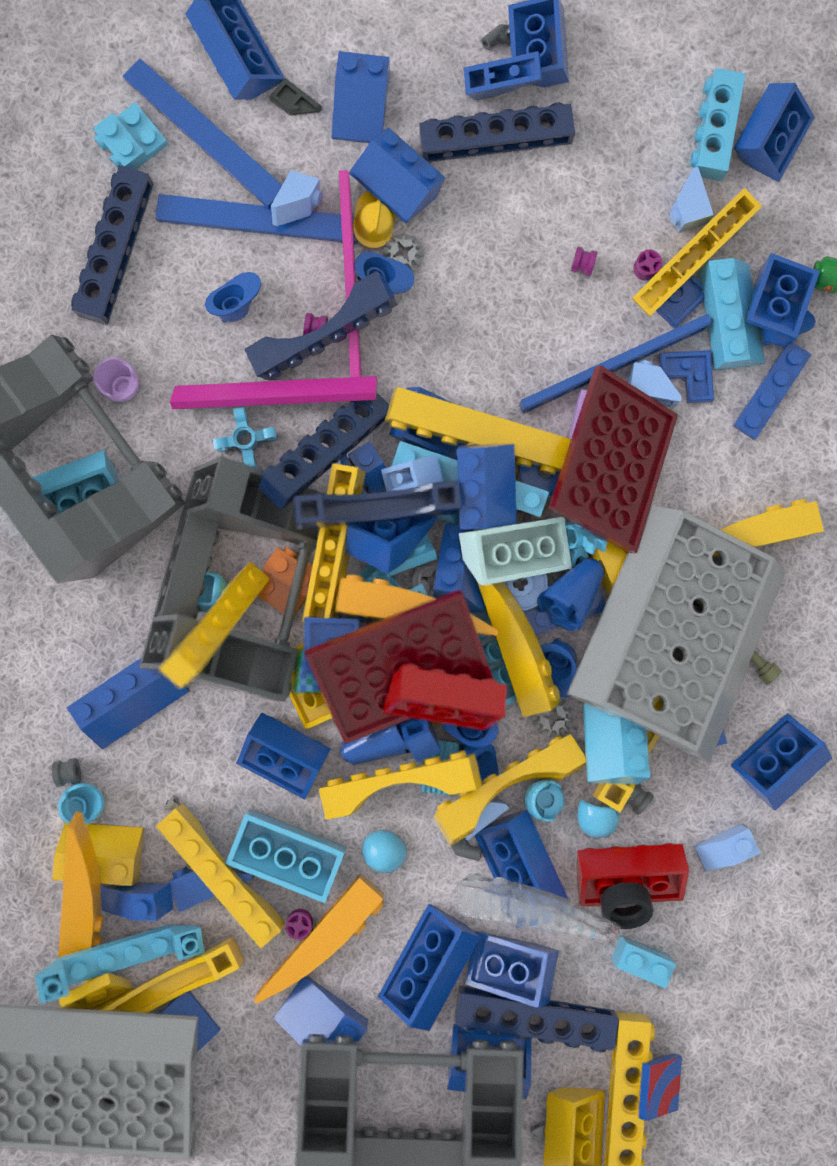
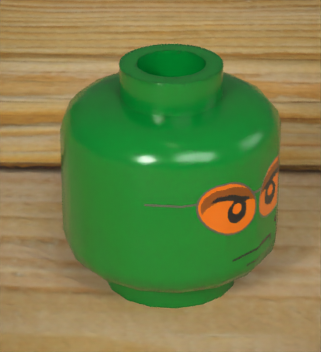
(828, 274)

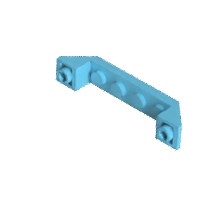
(117, 955)

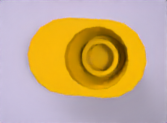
(372, 221)

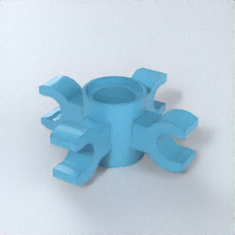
(227, 443)
(582, 541)

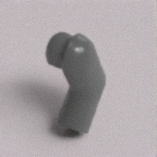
(499, 34)
(464, 850)

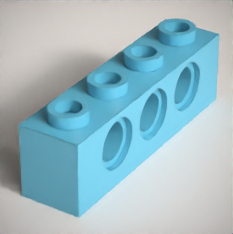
(728, 87)

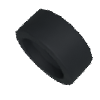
(627, 894)

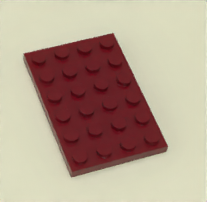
(614, 460)
(360, 665)

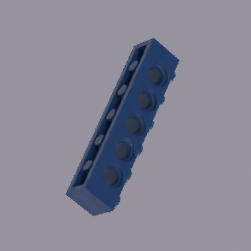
(486, 143)
(122, 183)
(282, 489)
(599, 1039)

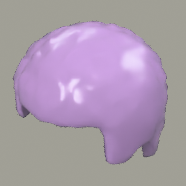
(116, 379)

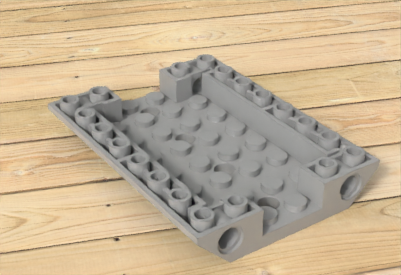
(654, 613)
(92, 1057)

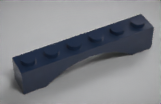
(366, 301)
(409, 503)

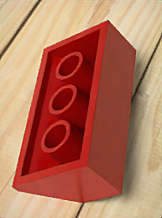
(445, 698)
(656, 867)

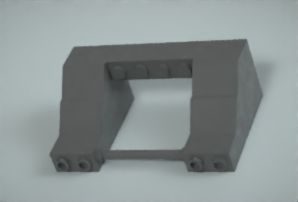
(227, 498)
(103, 526)
(329, 1097)

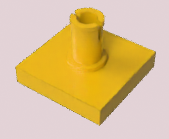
(95, 992)

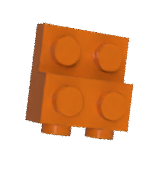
(280, 570)

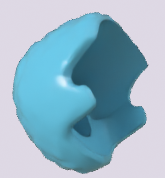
(213, 589)
(81, 798)
(544, 799)
(597, 820)
(384, 851)

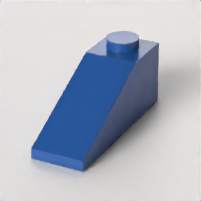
(502, 75)
(368, 460)
(420, 738)
(190, 890)
(138, 901)

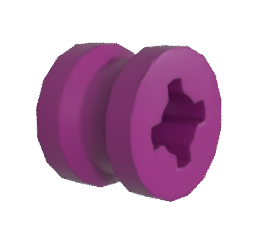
(649, 259)
(584, 261)
(313, 323)
(297, 929)

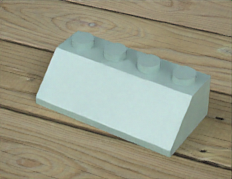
(516, 550)

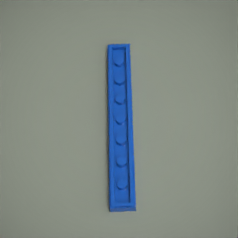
(203, 132)
(246, 218)
(616, 363)

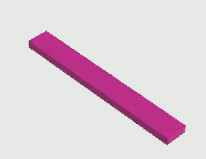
(349, 265)
(274, 392)

